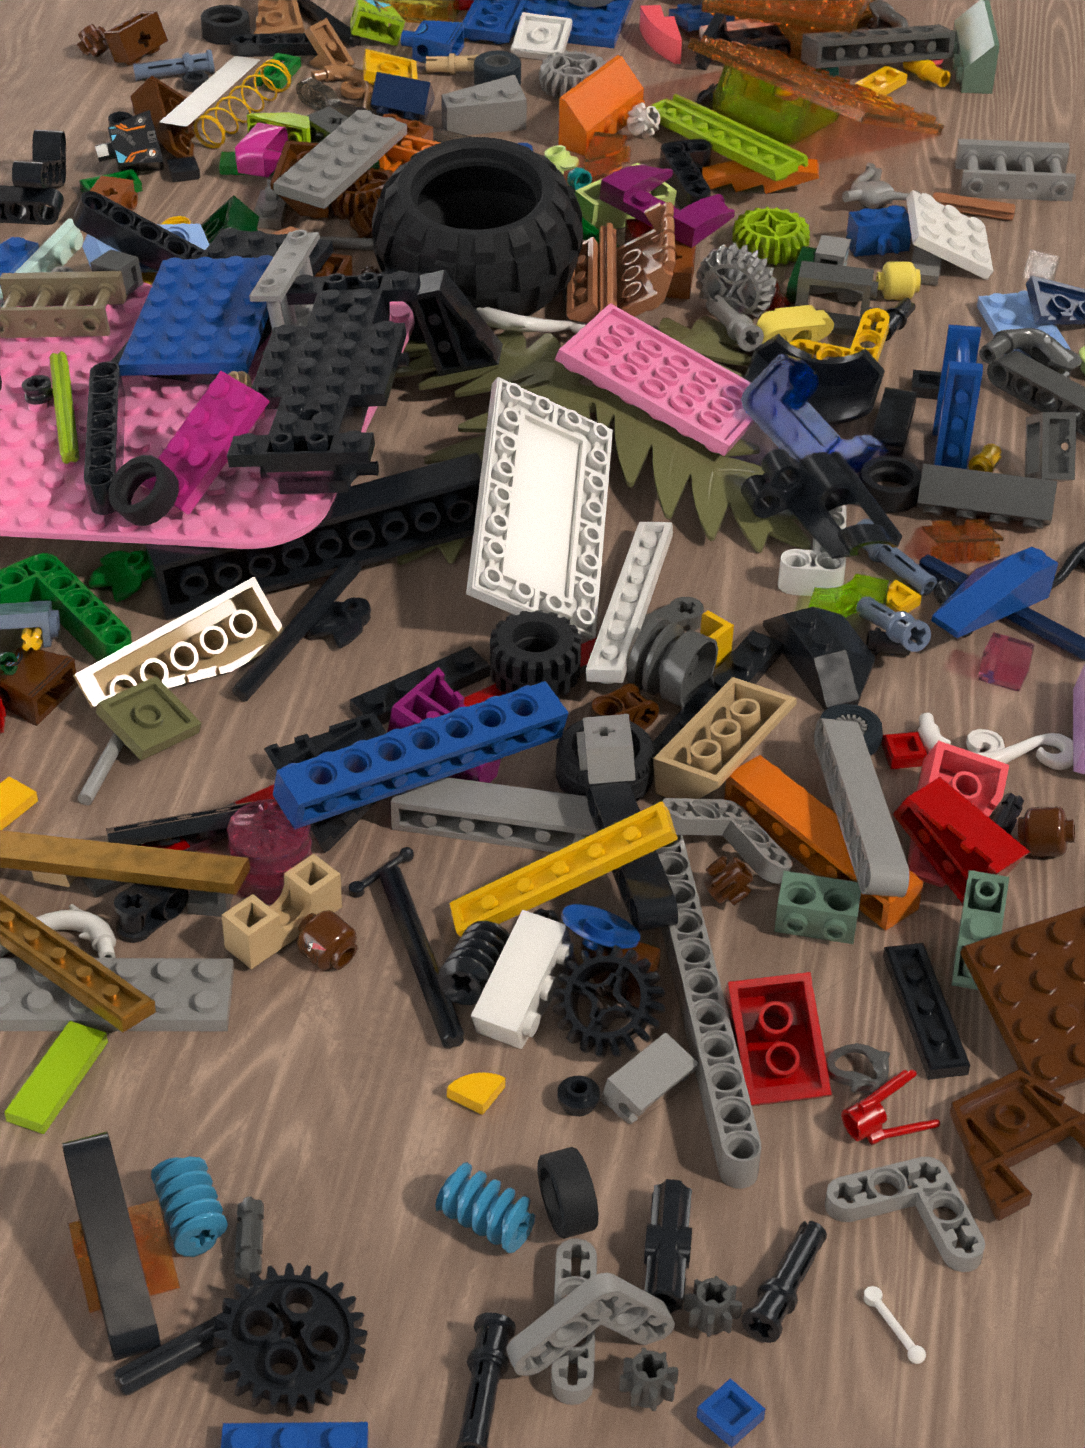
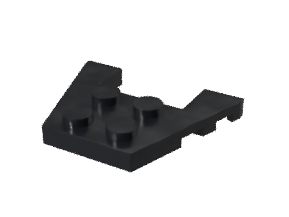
(340, 735)

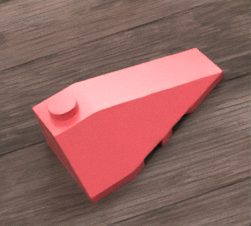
(973, 776)

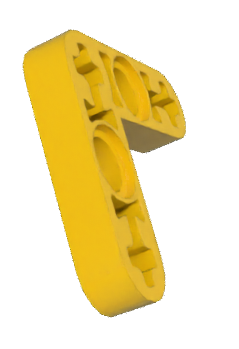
(863, 334)

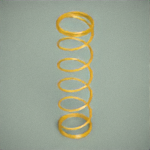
(264, 79)

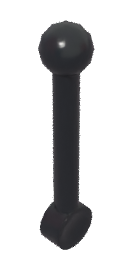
(356, 888)

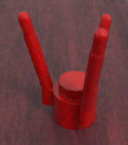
(868, 1115)

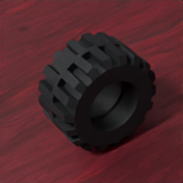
(535, 650)

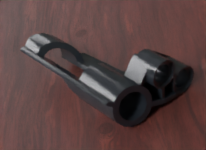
(810, 492)

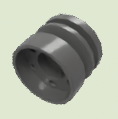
(671, 661)

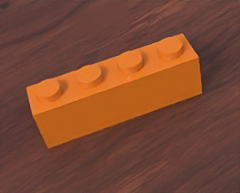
(598, 105)

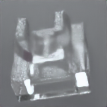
(1041, 265)

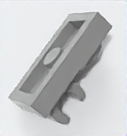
(270, 209)

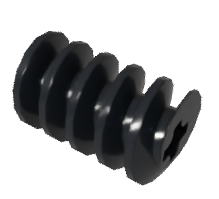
(472, 962)

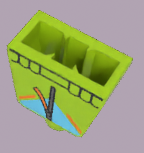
(371, 21)

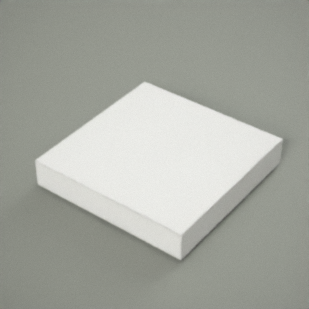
(540, 36)

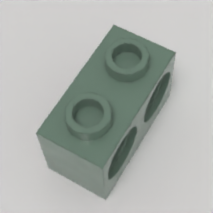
(818, 907)

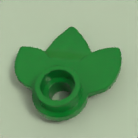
(123, 572)

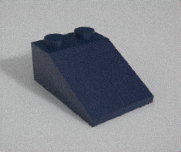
(402, 96)

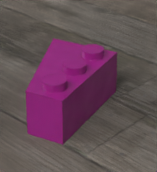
(432, 699)

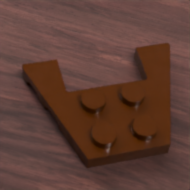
(1006, 1126)

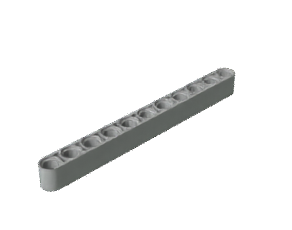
(709, 1028)

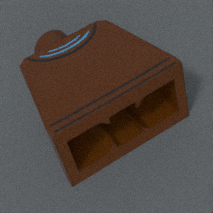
(38, 684)

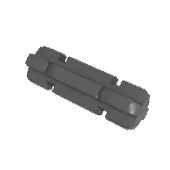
(249, 1238)

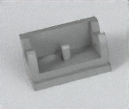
(647, 1078)

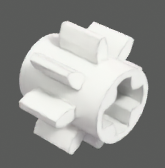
(643, 120)

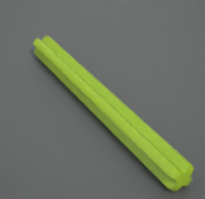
(64, 408)

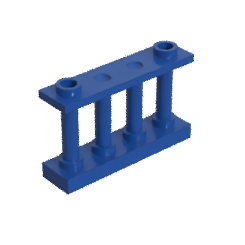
(957, 396)

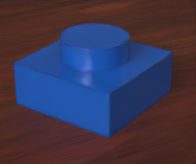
(730, 1413)

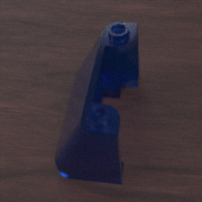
(781, 410)

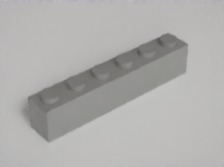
(493, 814)

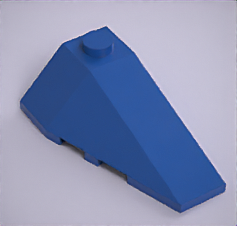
(997, 591)

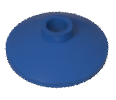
(600, 927)

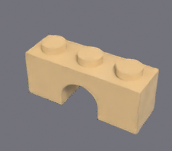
(258, 931)

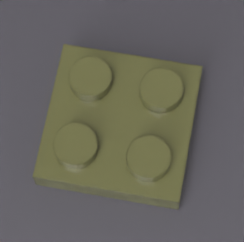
(148, 718)

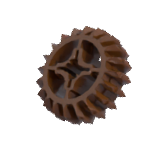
(360, 193)

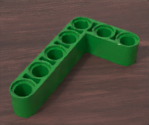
(80, 611)

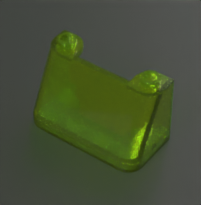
(756, 107)

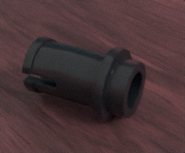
(878, 641)

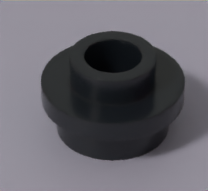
(578, 1095)

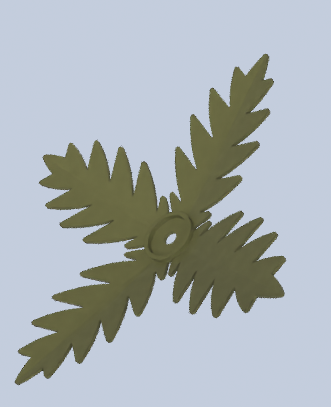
(675, 458)

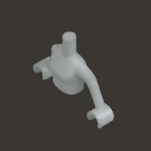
(874, 191)

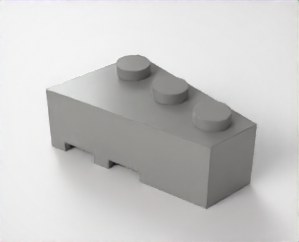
(485, 108)

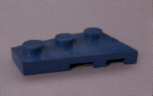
(1055, 302)

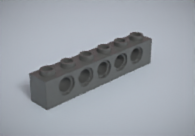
(877, 46)

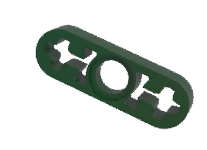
(806, 254)

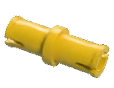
(928, 71)

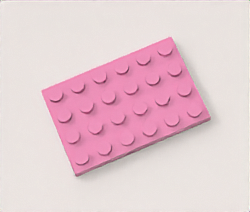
(660, 378)

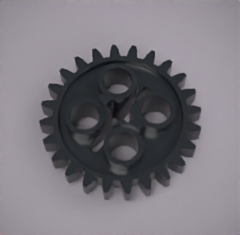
(252, 1356)

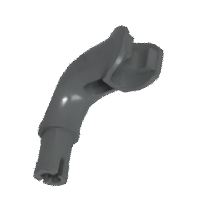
(885, 16)
(1036, 344)

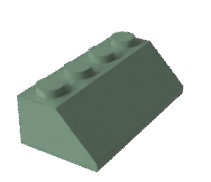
(975, 49)

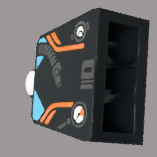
(133, 145)

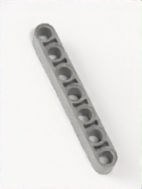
(861, 809)

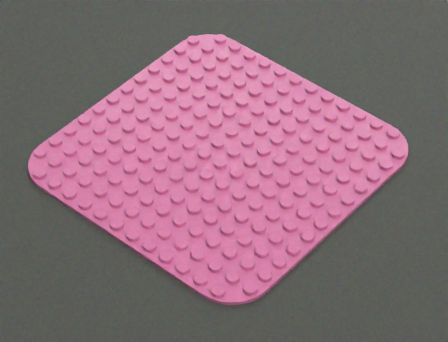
(50, 497)

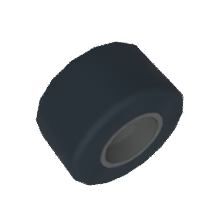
(496, 65)

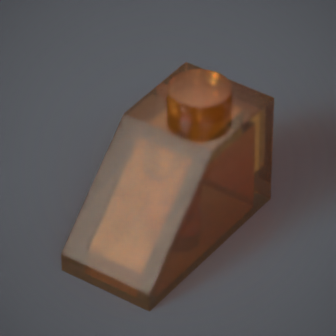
(606, 154)

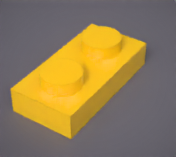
(884, 80)

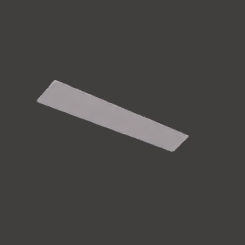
(209, 91)

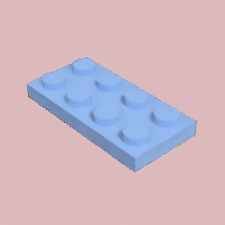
(1013, 312)

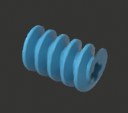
(189, 1204)
(485, 1209)

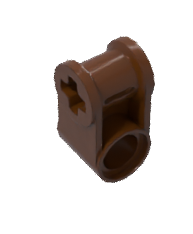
(626, 701)

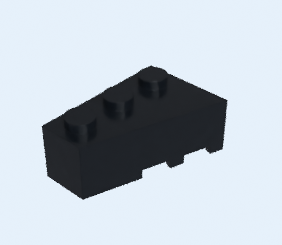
(453, 327)

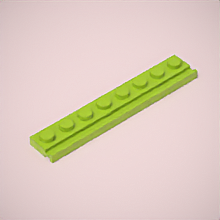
(730, 138)

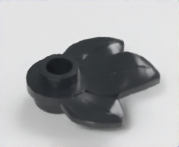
(343, 620)

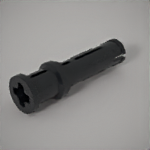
(779, 1294)
(487, 1366)

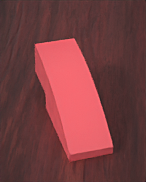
(661, 32)

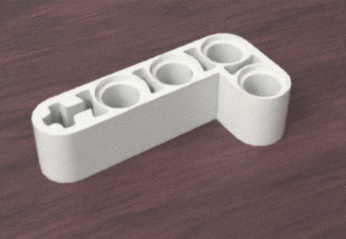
(806, 569)

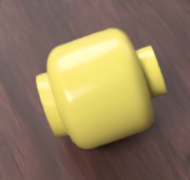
(898, 280)

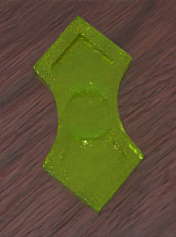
(846, 597)

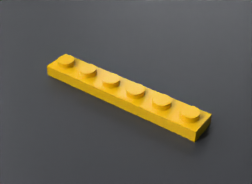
(566, 868)

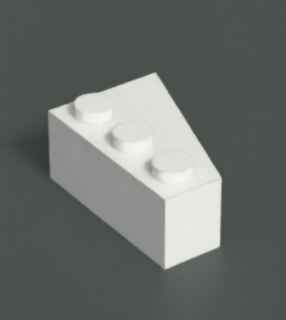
(524, 980)

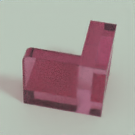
(1006, 662)

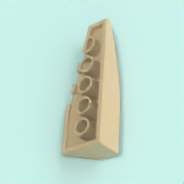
(191, 648)

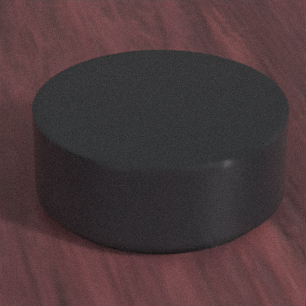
(193, 80)

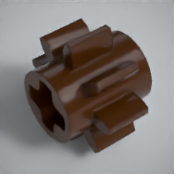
(92, 41)
(728, 880)

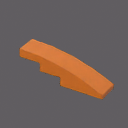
(746, 178)

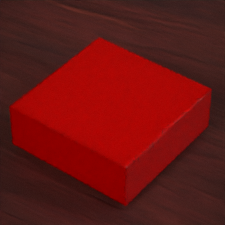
(903, 750)

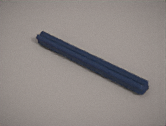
(1025, 618)

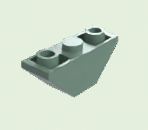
(980, 918)

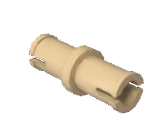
(450, 63)

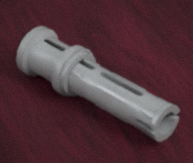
(738, 326)

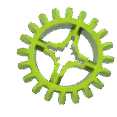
(773, 233)

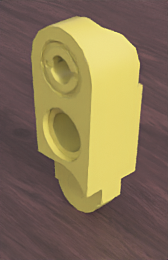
(796, 323)

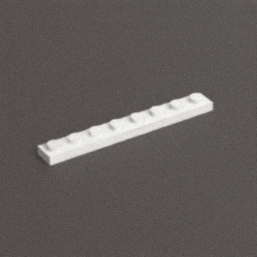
(629, 603)

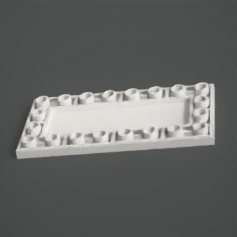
(540, 509)

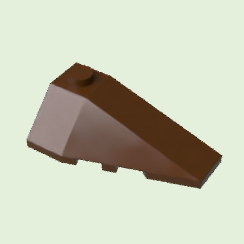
(161, 100)

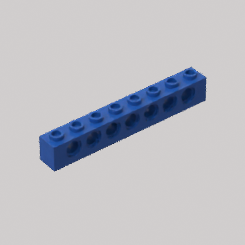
(418, 754)

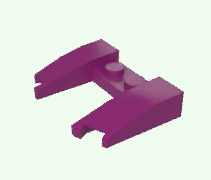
(629, 192)

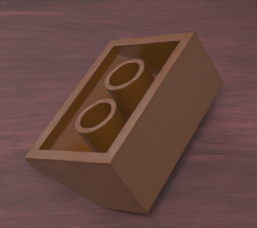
(290, 155)

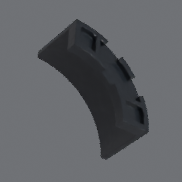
(845, 383)

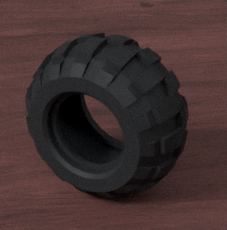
(485, 217)

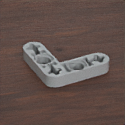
(736, 826)
(923, 1195)
(597, 1301)

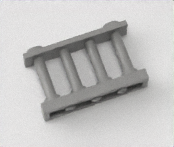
(1007, 160)
(288, 263)

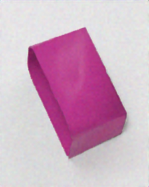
(253, 151)

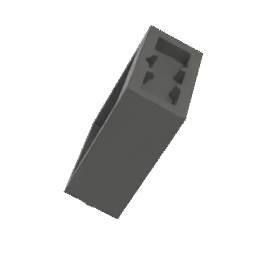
(837, 277)
(1043, 444)

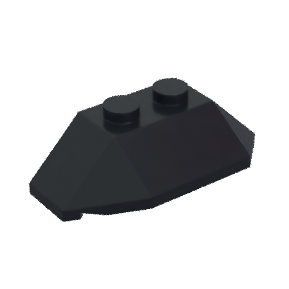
(824, 654)

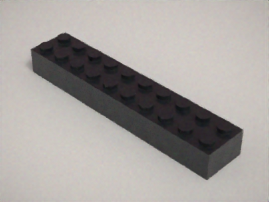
(366, 524)

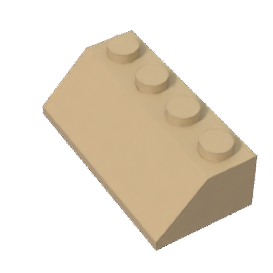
(718, 739)

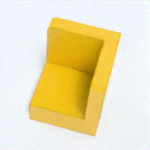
(719, 630)

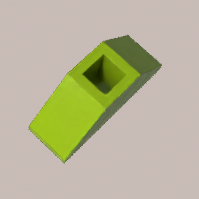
(297, 125)

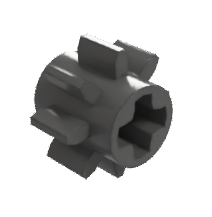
(712, 1306)
(648, 1379)

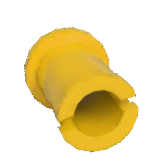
(986, 458)

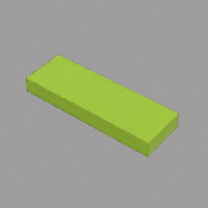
(56, 1077)

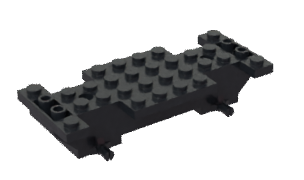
(326, 380)

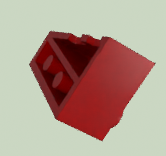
(957, 835)

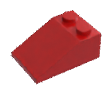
(778, 1038)

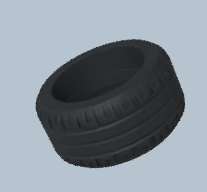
(576, 782)

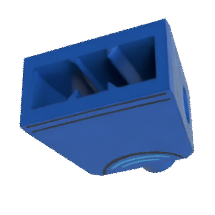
(434, 39)

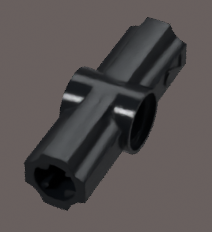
(668, 1243)

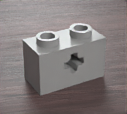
(606, 749)

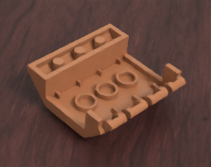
(642, 270)

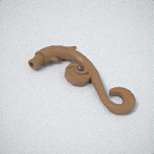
(349, 87)

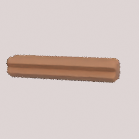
(977, 206)

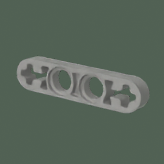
(584, 1354)

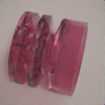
(271, 845)

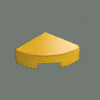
(902, 597)
(476, 1090)

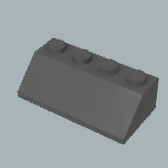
(986, 495)

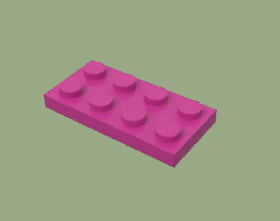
(204, 438)

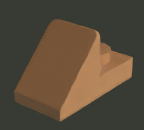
(327, 45)

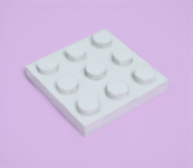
(949, 234)

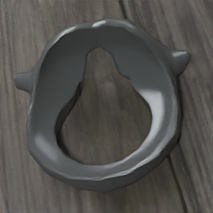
(856, 1080)

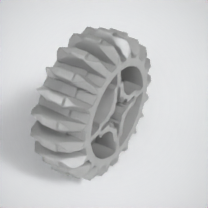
(566, 70)
(732, 268)

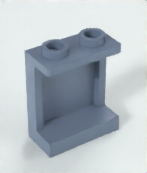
(30, 616)

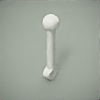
(873, 1298)

